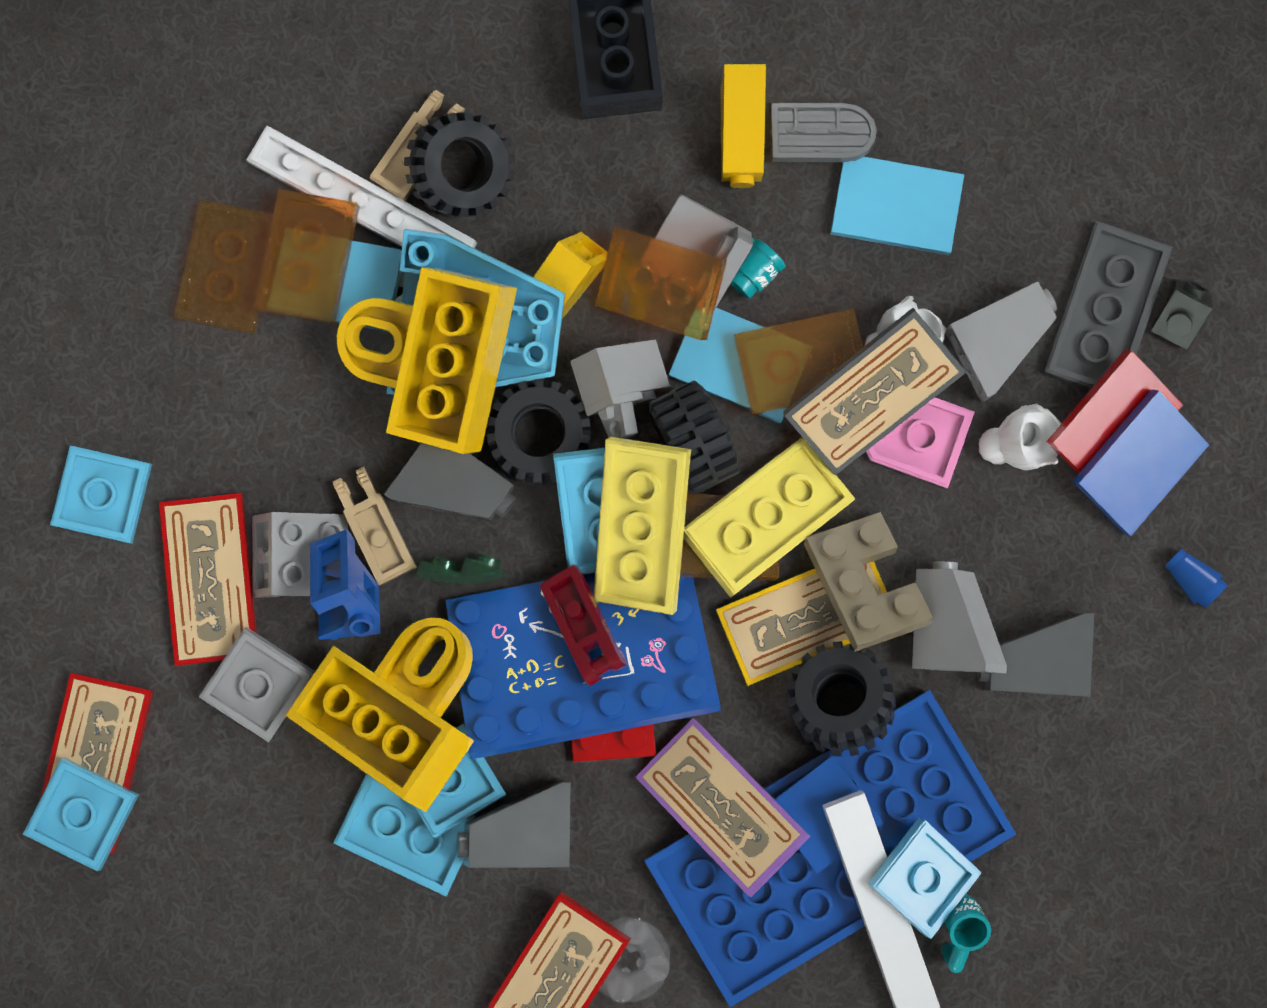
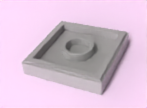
(256, 684)

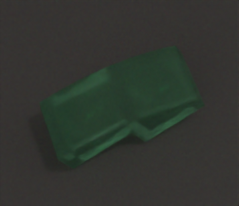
(474, 572)

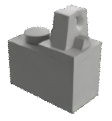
(616, 380)

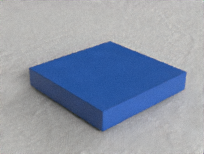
(804, 804)

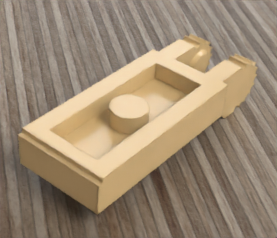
(391, 170)
(375, 530)

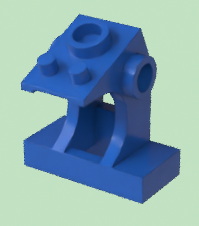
(351, 601)

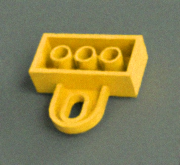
(441, 356)
(392, 717)

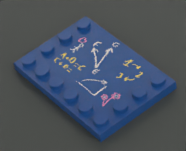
(531, 693)

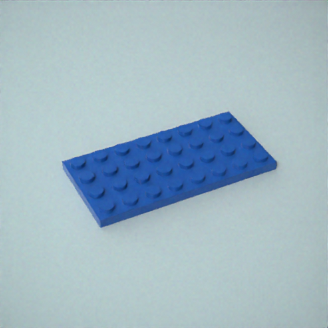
(799, 913)

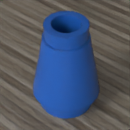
(1196, 579)

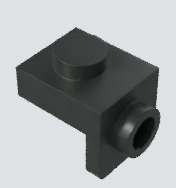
(1183, 313)

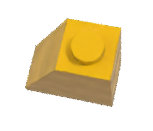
(742, 124)
(572, 267)

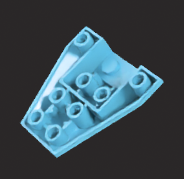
(536, 313)

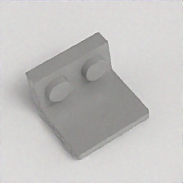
(708, 232)
(283, 550)

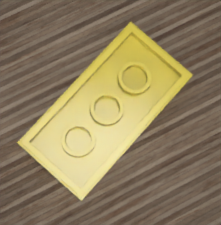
(766, 516)
(641, 525)

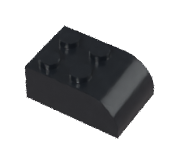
(615, 57)

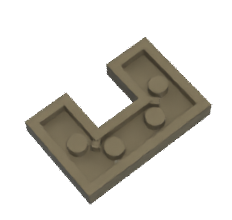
(839, 561)

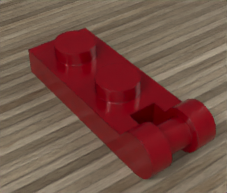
(582, 624)

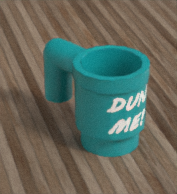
(757, 269)
(968, 932)

